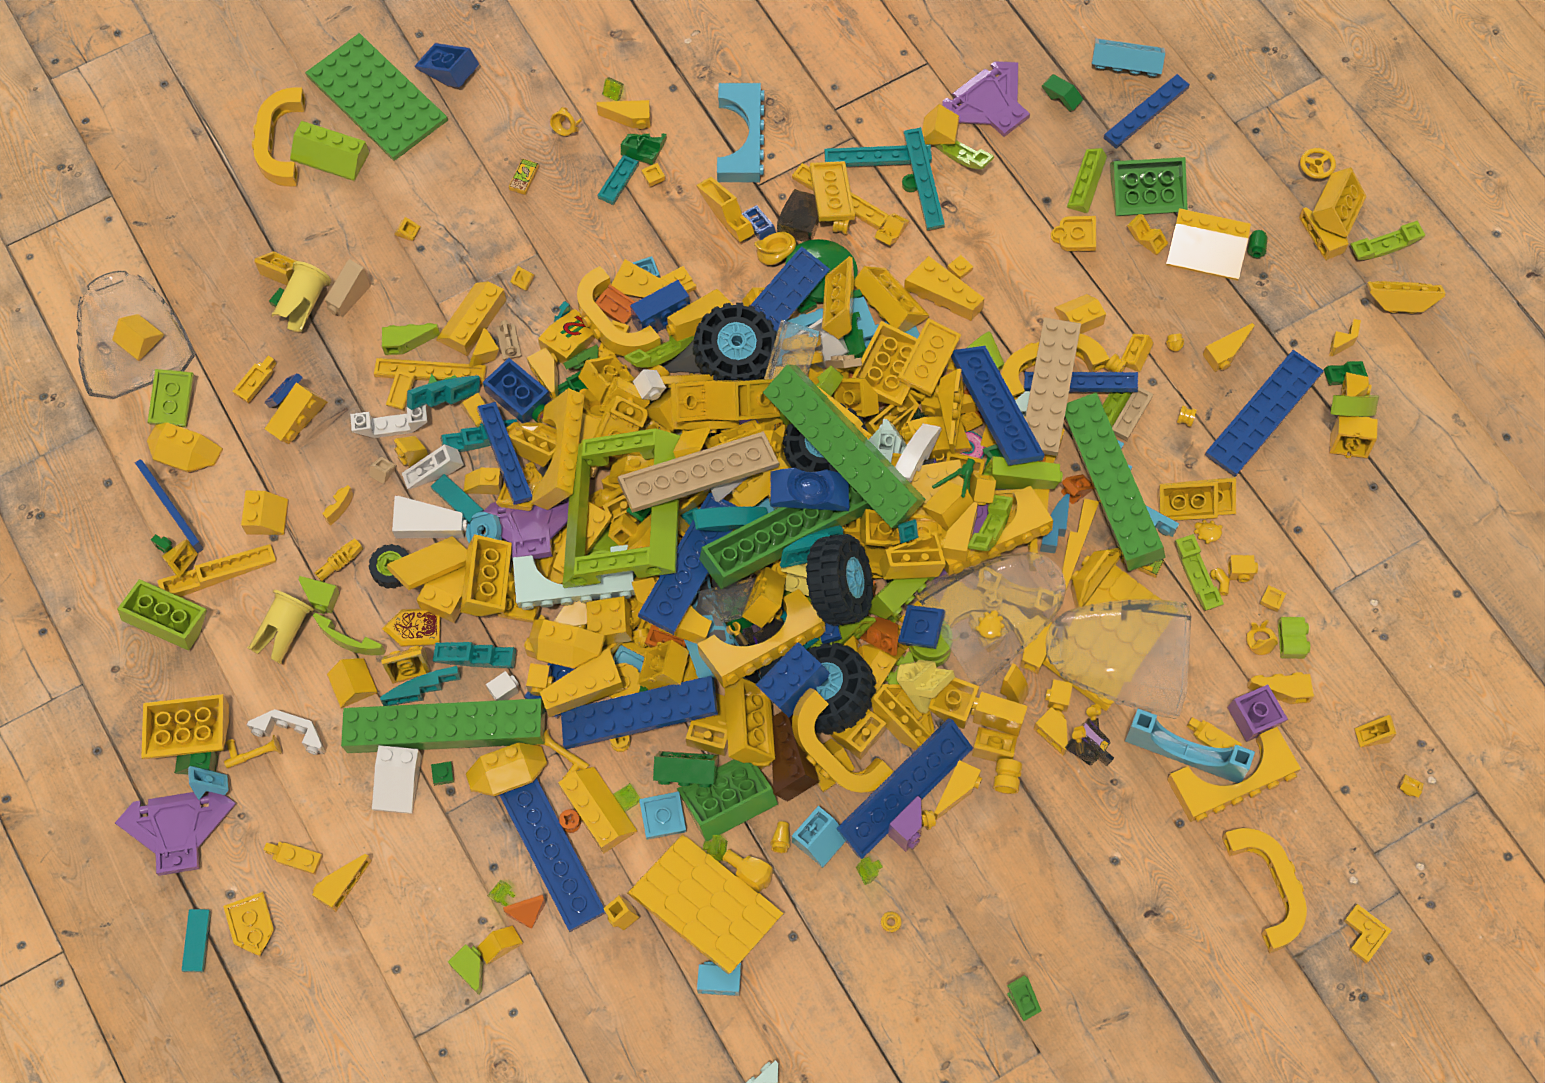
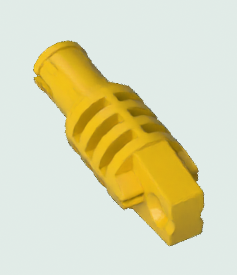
(339, 559)

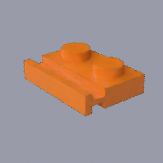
(615, 304)

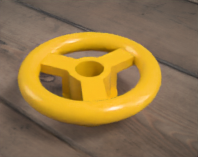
(1316, 165)

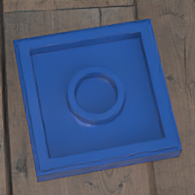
(283, 390)
(921, 626)

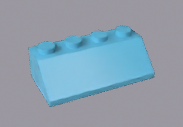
(1128, 56)

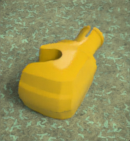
(750, 870)

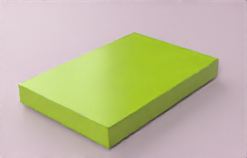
(170, 397)

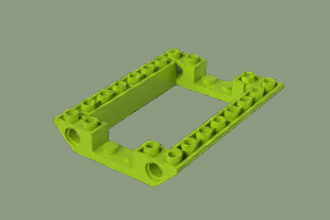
(645, 561)

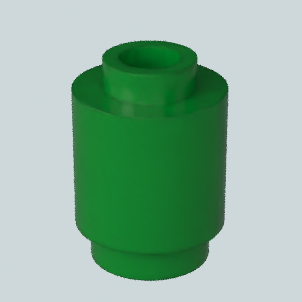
(1257, 244)

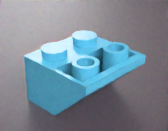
(818, 837)

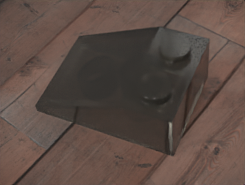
(799, 216)

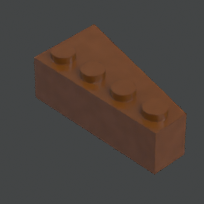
(790, 768)

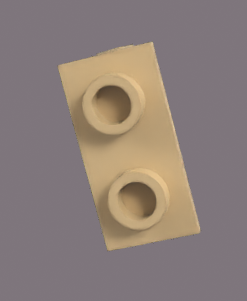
(508, 340)

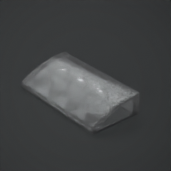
(792, 346)
(728, 602)

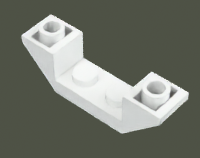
(386, 426)
(265, 723)

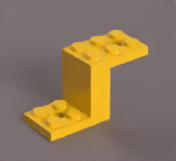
(721, 400)
(714, 425)

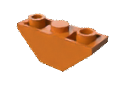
(883, 635)

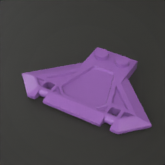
(990, 99)
(531, 530)
(175, 827)

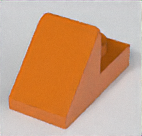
(1077, 486)

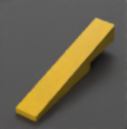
(1077, 539)
(218, 571)

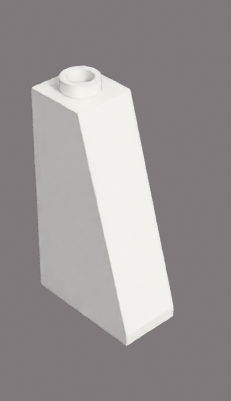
(425, 520)

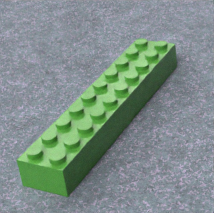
(844, 446)
(1113, 482)
(766, 537)
(444, 725)

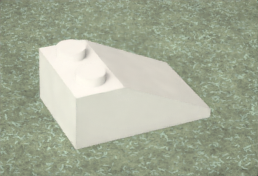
(396, 779)

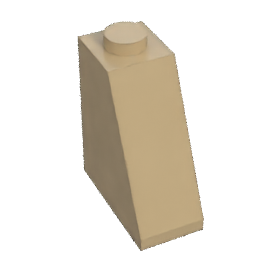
(347, 289)

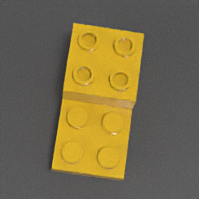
(622, 410)

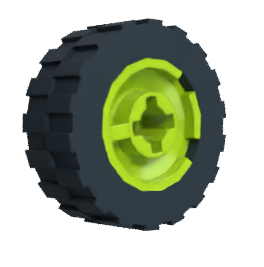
(379, 562)

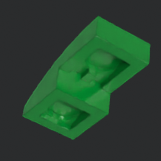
(1336, 373)

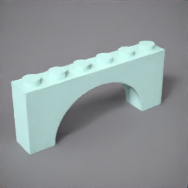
(535, 590)

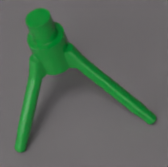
(964, 472)

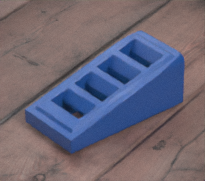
(765, 230)

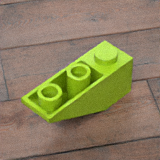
(402, 339)

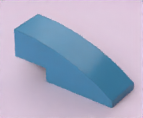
(1059, 517)

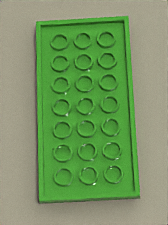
(376, 96)

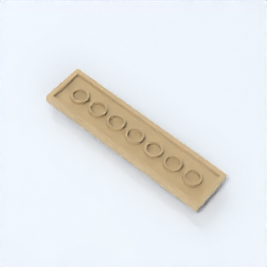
(1052, 382)
(697, 471)

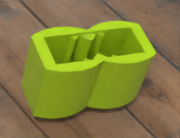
(1293, 638)

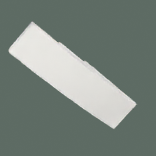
(917, 450)

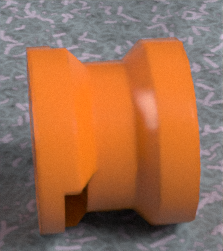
(572, 824)

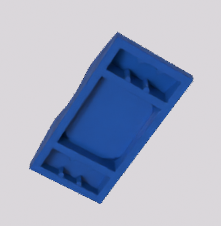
(809, 490)

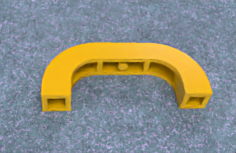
(274, 107)
(618, 342)
(1087, 350)
(803, 725)
(1283, 874)

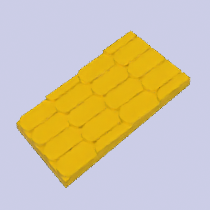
(705, 903)

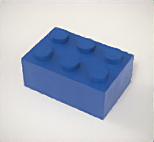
(658, 306)
(516, 390)
(792, 678)

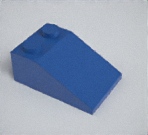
(448, 64)

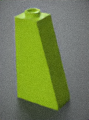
(1019, 476)

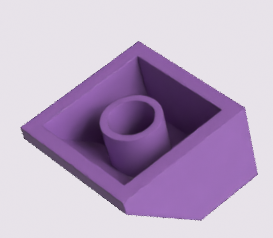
(1257, 712)
(907, 826)

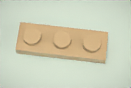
(843, 361)
(1131, 413)

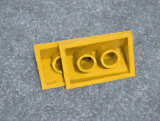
(1197, 499)

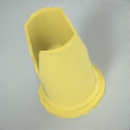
(301, 294)
(285, 617)

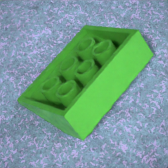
(1149, 186)
(733, 799)

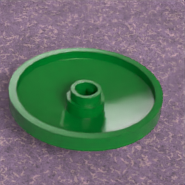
(829, 254)

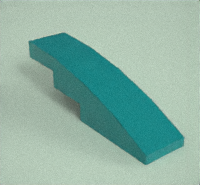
(445, 390)
(470, 438)
(726, 518)
(798, 551)
(474, 655)
(413, 689)

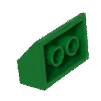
(685, 768)

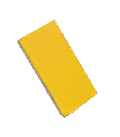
(1137, 351)

